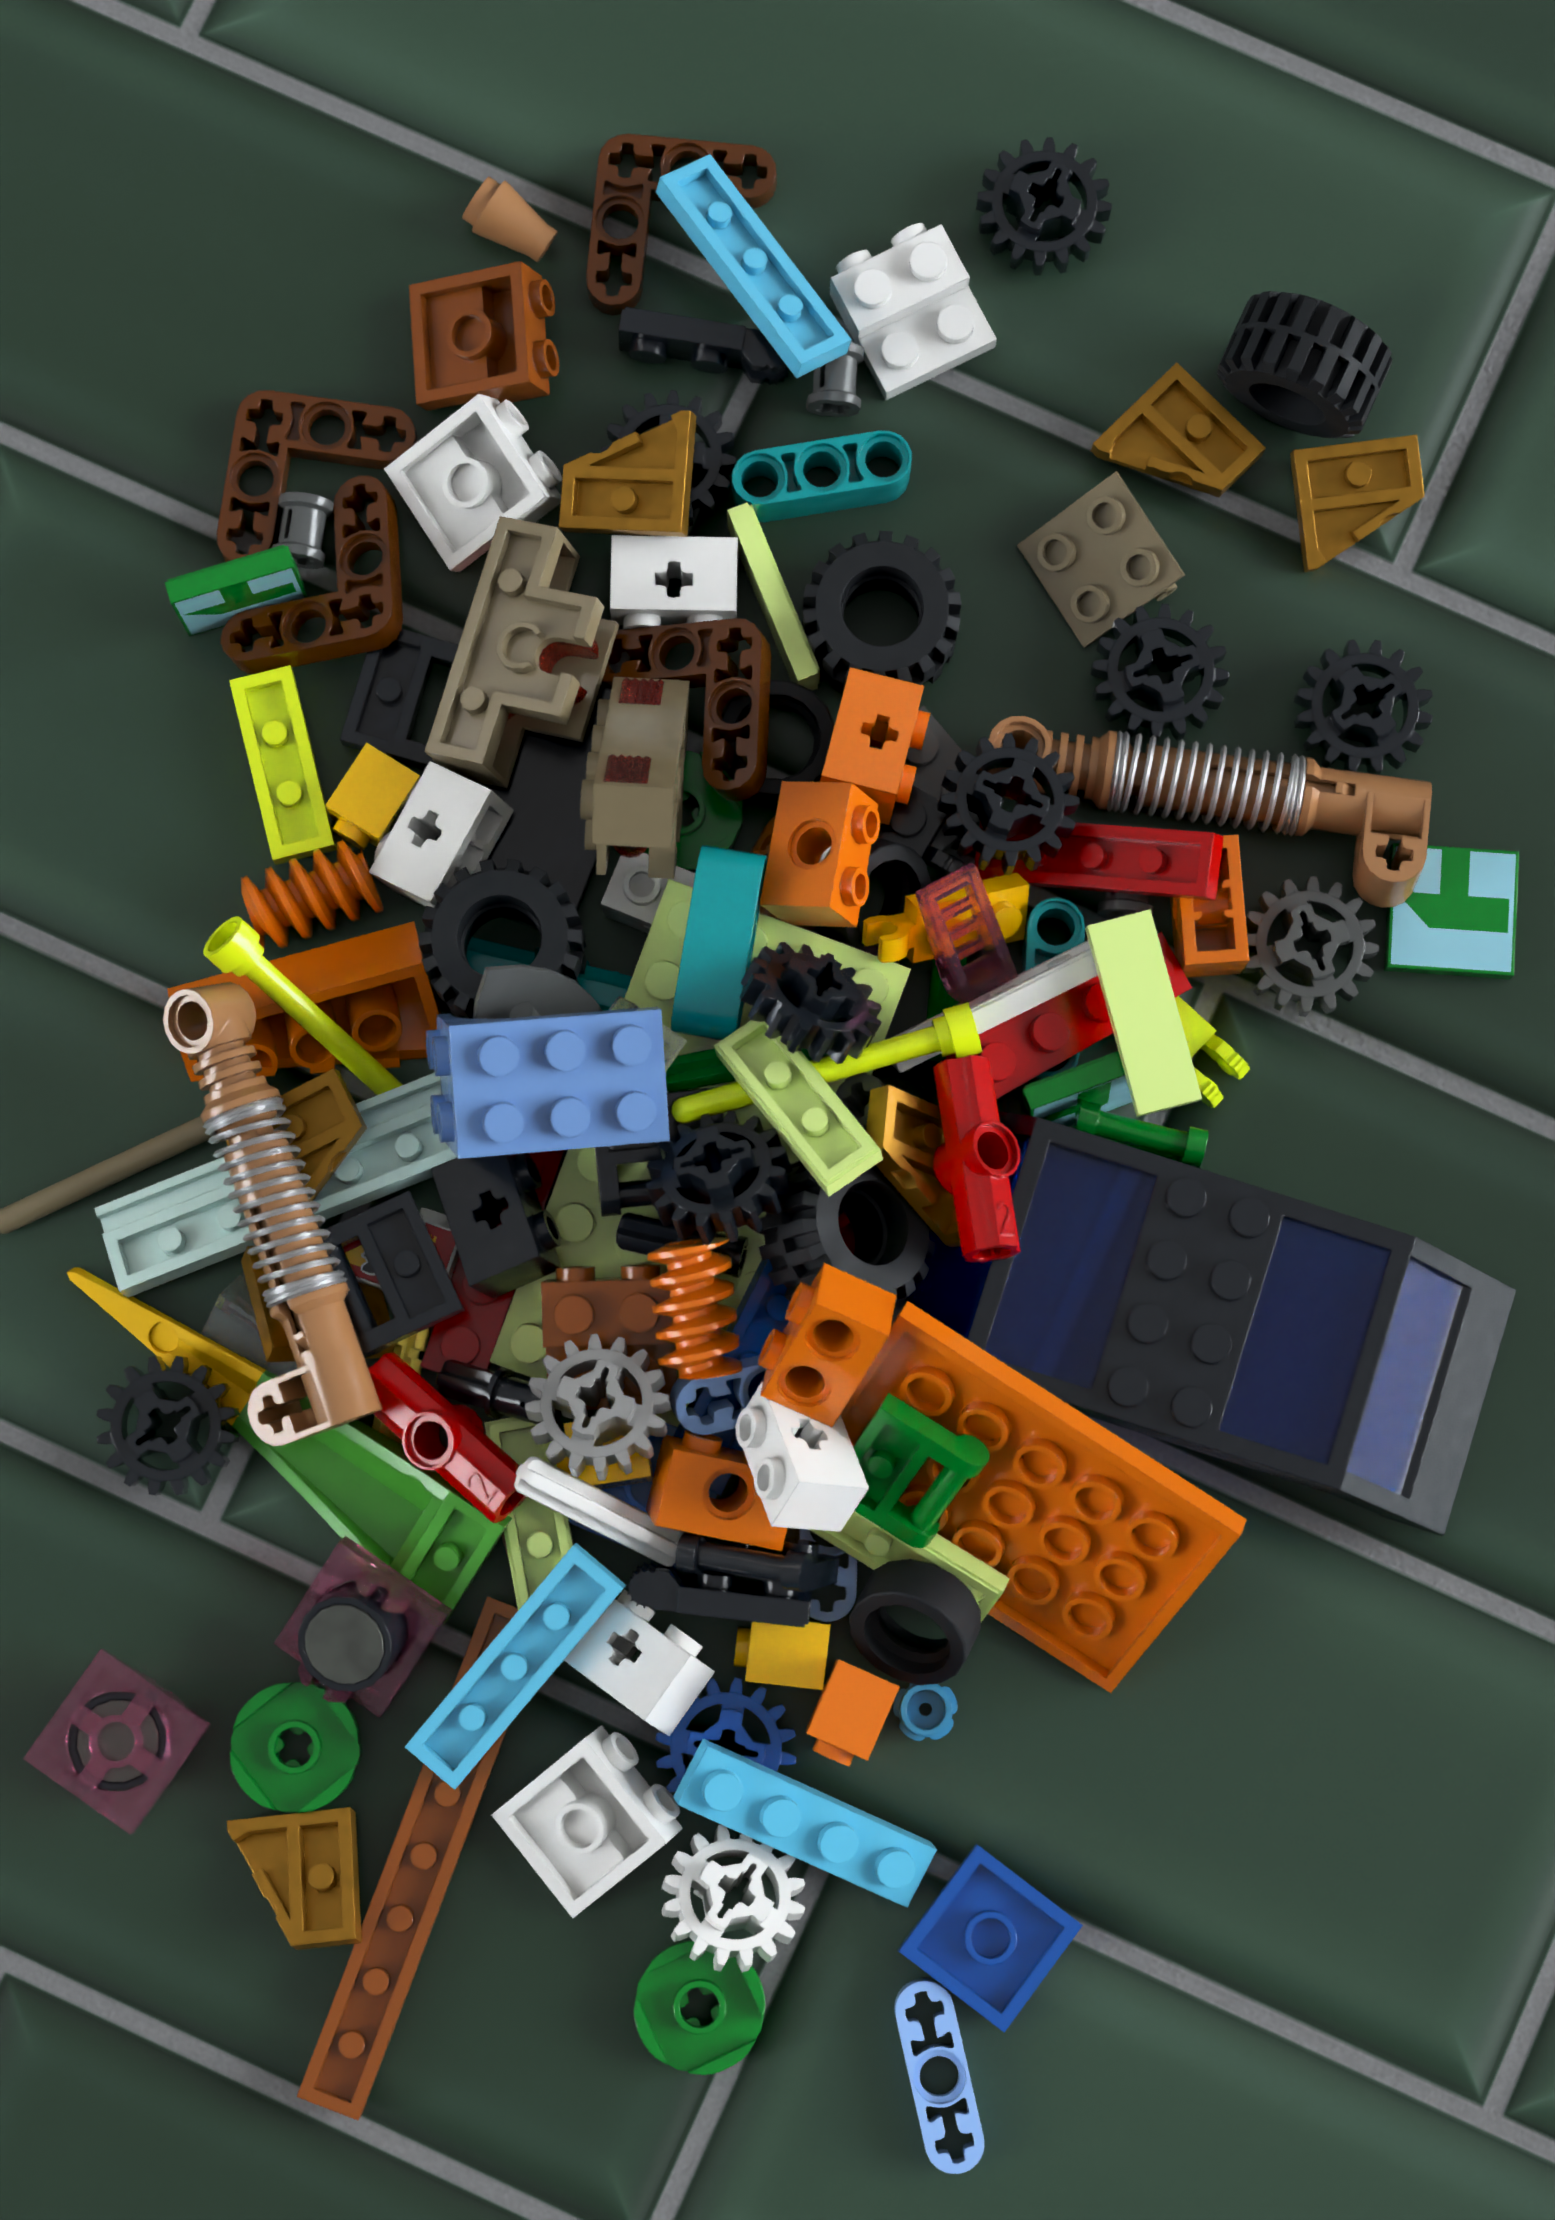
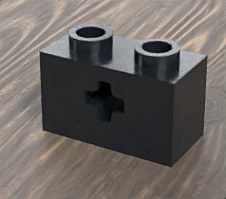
(474, 1201)

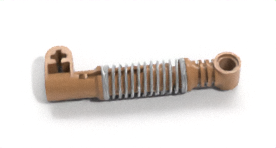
(1250, 789)
(304, 1289)

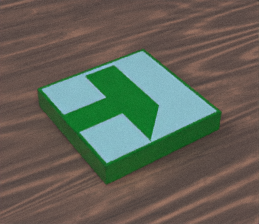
(217, 593)
(1457, 915)
(1061, 1094)

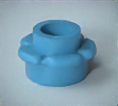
(935, 1724)

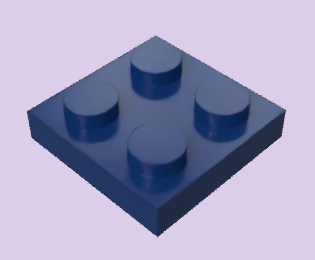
(990, 1937)

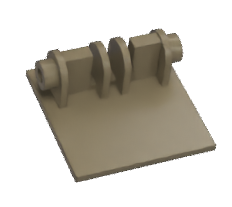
(1101, 559)

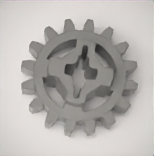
(572, 1395)

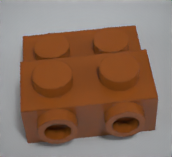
(482, 336)
(612, 1308)

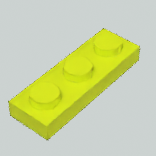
(282, 764)

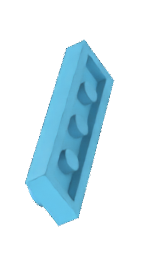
(753, 266)
(515, 1666)
(804, 1823)

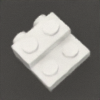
(911, 309)
(472, 475)
(589, 1819)

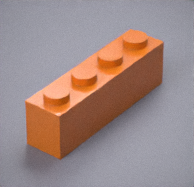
(364, 984)

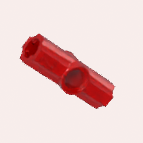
(976, 1159)
(471, 1460)

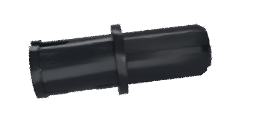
(647, 1234)
(493, 1391)

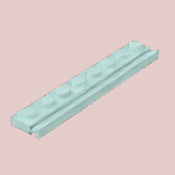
(191, 1221)

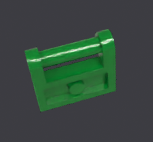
(1153, 1138)
(891, 1455)

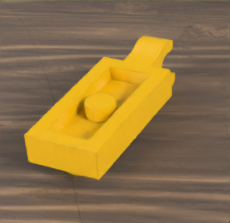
(906, 934)

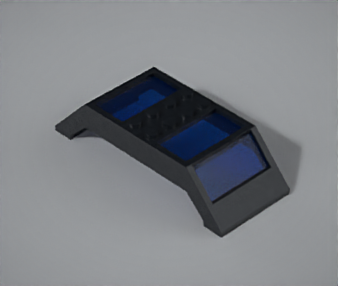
(1233, 1321)

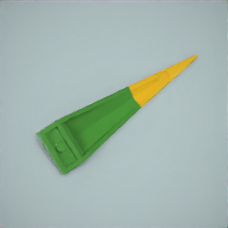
(346, 1474)

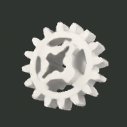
(752, 1914)

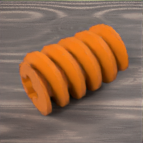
(310, 895)
(695, 1309)

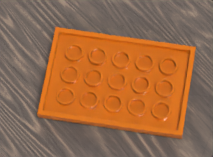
(1075, 1516)

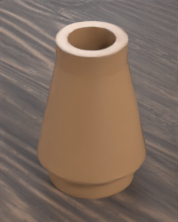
(508, 219)

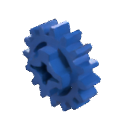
(730, 1718)

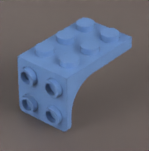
(549, 1082)

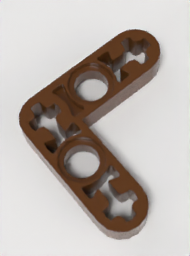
(636, 196)
(294, 440)
(353, 598)
(717, 672)

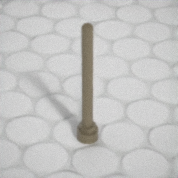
(102, 1175)

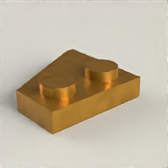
(908, 1136)

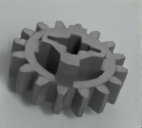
(1333, 937)

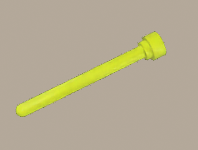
(237, 950)
(950, 1035)

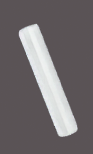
(596, 1510)

